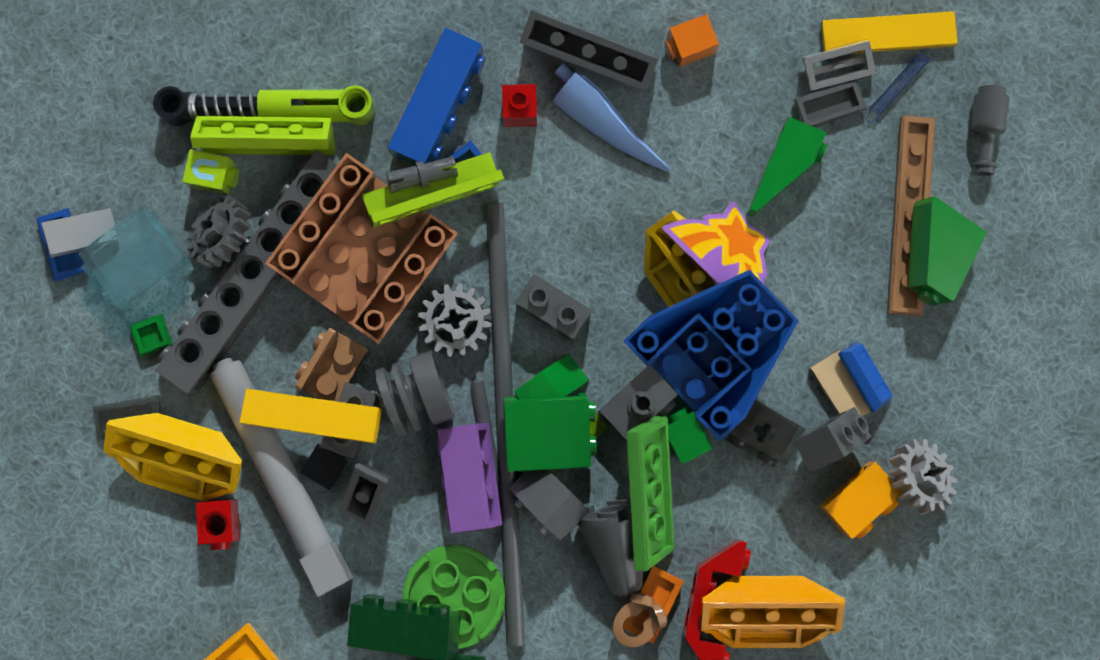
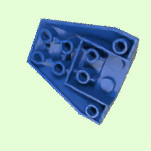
(717, 347)

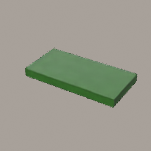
(650, 492)

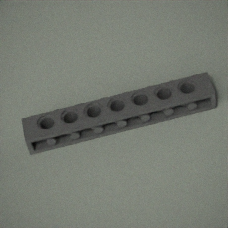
(233, 320)

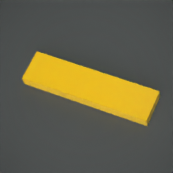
(892, 32)
(311, 416)

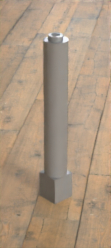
(318, 553)

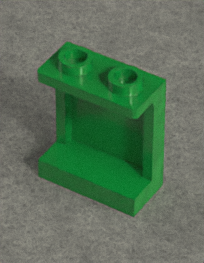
(548, 432)

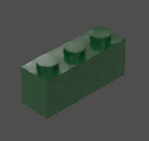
(404, 628)

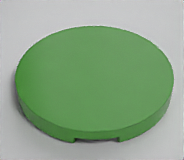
(463, 581)

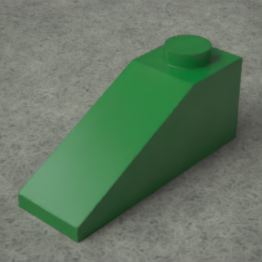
(792, 156)

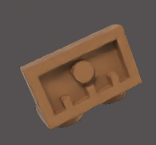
(331, 366)

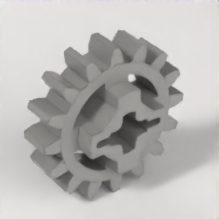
(471, 316)
(923, 476)

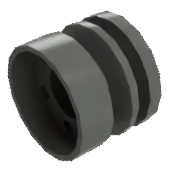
(414, 394)

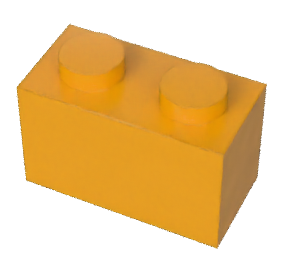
(861, 501)

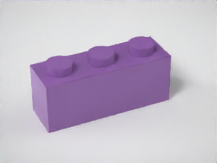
(469, 477)

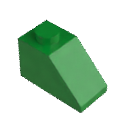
(555, 381)

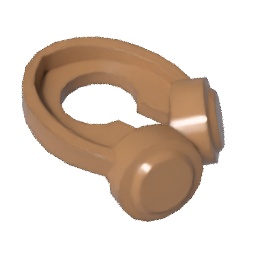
(656, 619)

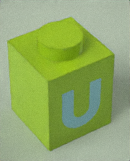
(210, 172)

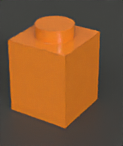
(691, 41)

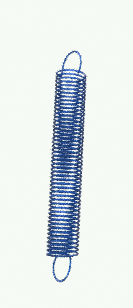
(897, 78)

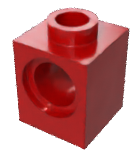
(519, 105)
(207, 512)

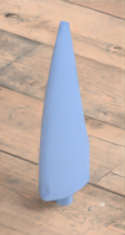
(595, 112)

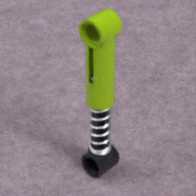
(268, 103)

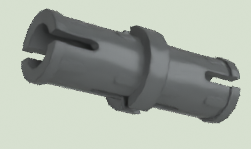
(421, 174)

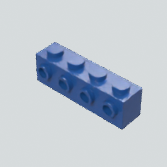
(437, 98)

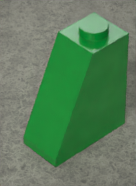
(941, 250)

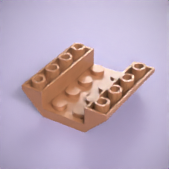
(351, 266)

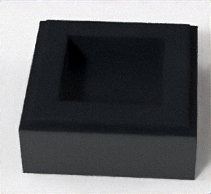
(324, 467)

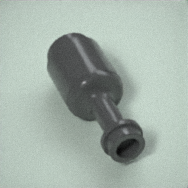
(990, 117)

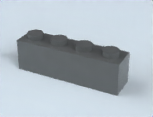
(589, 49)

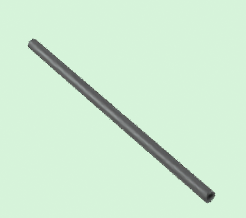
(504, 388)

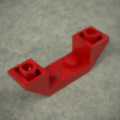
(729, 561)

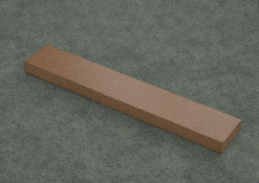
(912, 185)

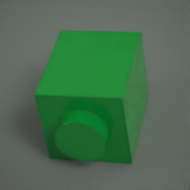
(687, 436)

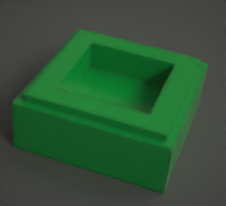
(151, 335)

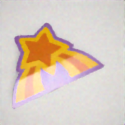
(722, 243)

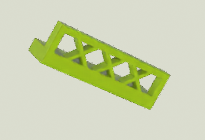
(263, 135)
(473, 177)

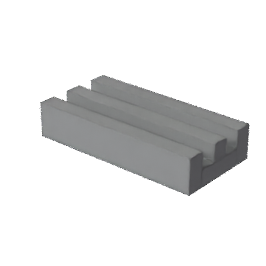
(810, 72)

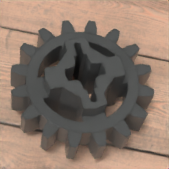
(219, 232)

